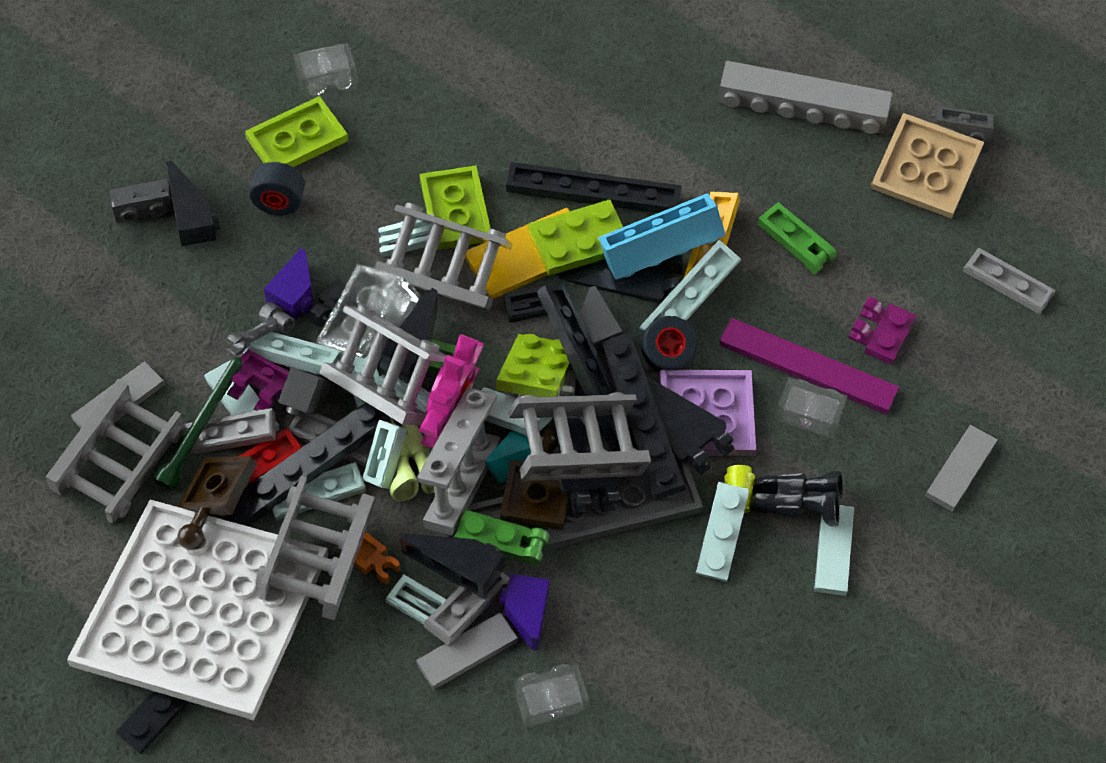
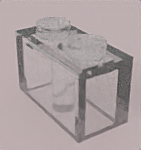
(325, 69)
(811, 408)
(551, 695)

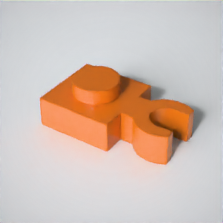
(372, 557)

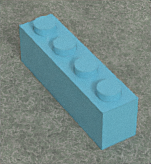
(662, 236)

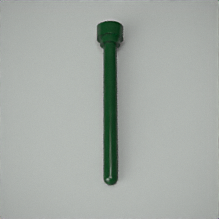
(169, 473)

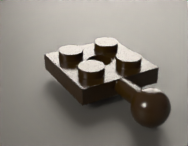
(213, 492)
(520, 508)

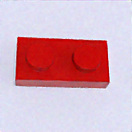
(272, 453)

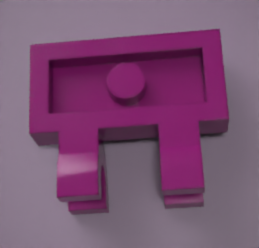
(890, 333)
(263, 375)

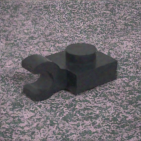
(327, 302)

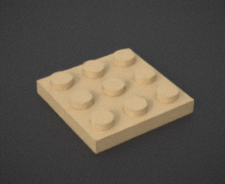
(927, 165)

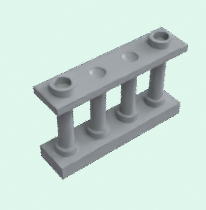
(449, 285)
(362, 383)
(101, 425)
(457, 461)
(570, 463)
(338, 568)

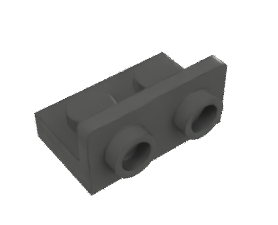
(968, 123)
(141, 201)

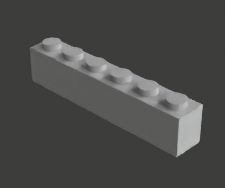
(804, 97)

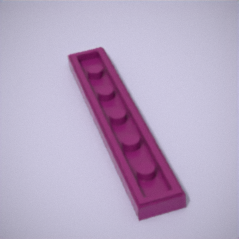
(808, 365)

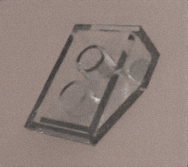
(383, 291)

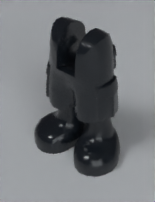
(789, 495)

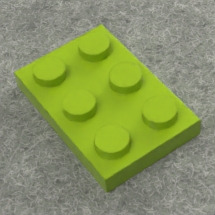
(297, 134)
(455, 198)
(572, 237)
(534, 367)

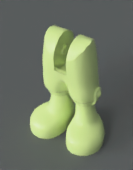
(405, 483)

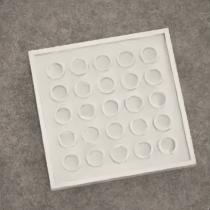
(194, 616)

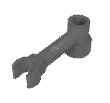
(271, 318)

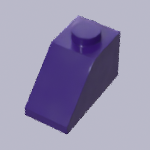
(292, 287)
(525, 606)

